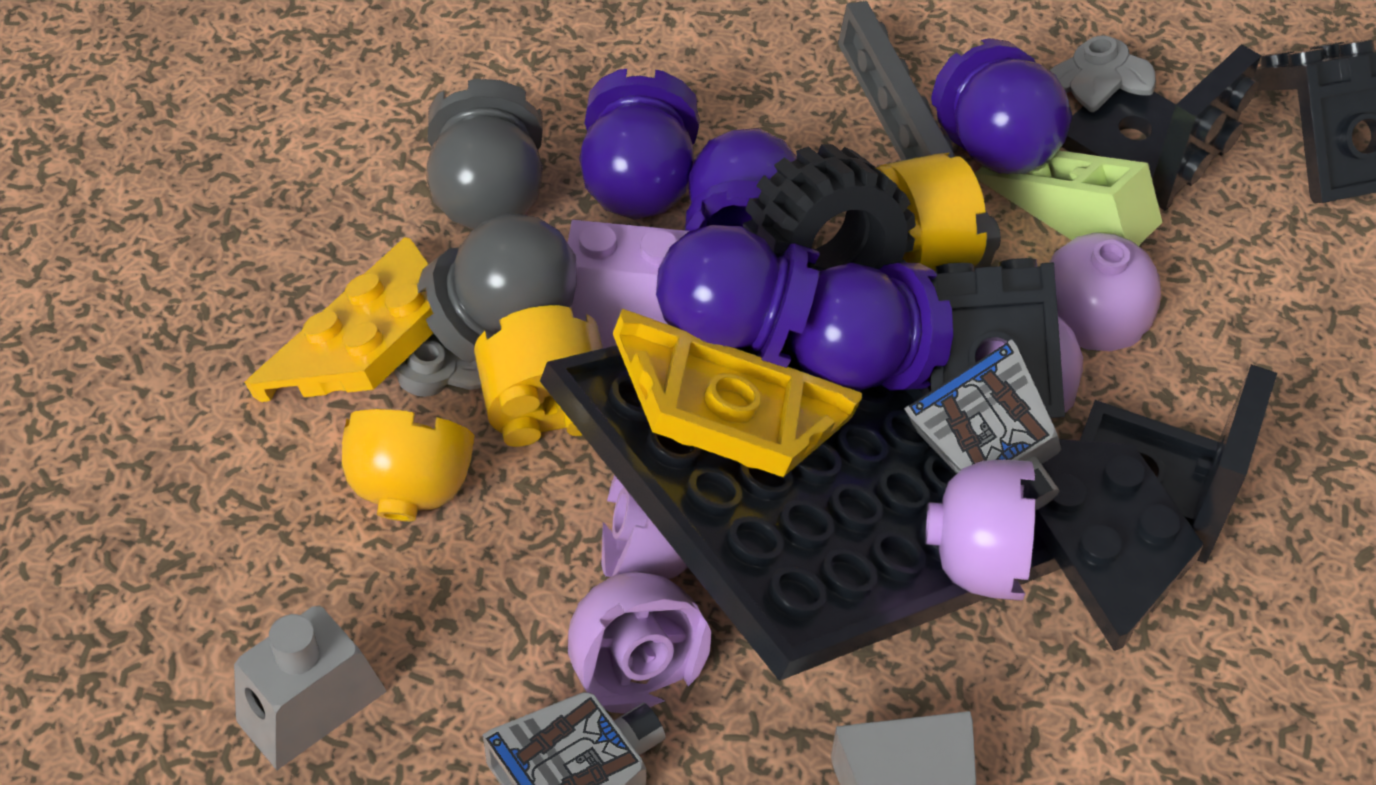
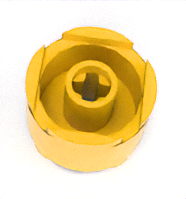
(945, 208)
(513, 365)

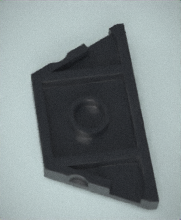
(1114, 533)

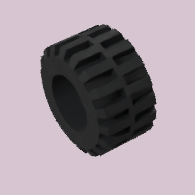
(819, 187)

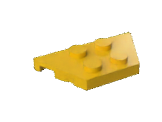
(358, 335)
(729, 397)

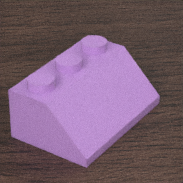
(617, 271)

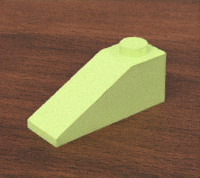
(1084, 195)

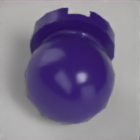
(1002, 107)
(639, 142)
(728, 174)
(736, 291)
(875, 327)

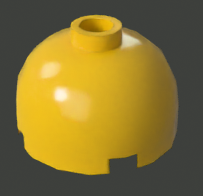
(404, 462)

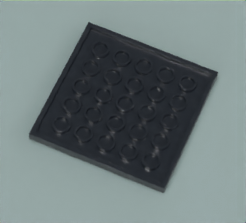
(794, 559)

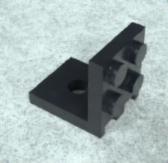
(1334, 95)
(1179, 135)
(1005, 305)
(1194, 470)

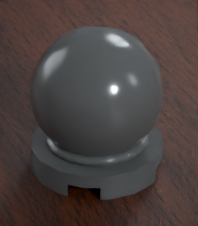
(484, 152)
(495, 272)

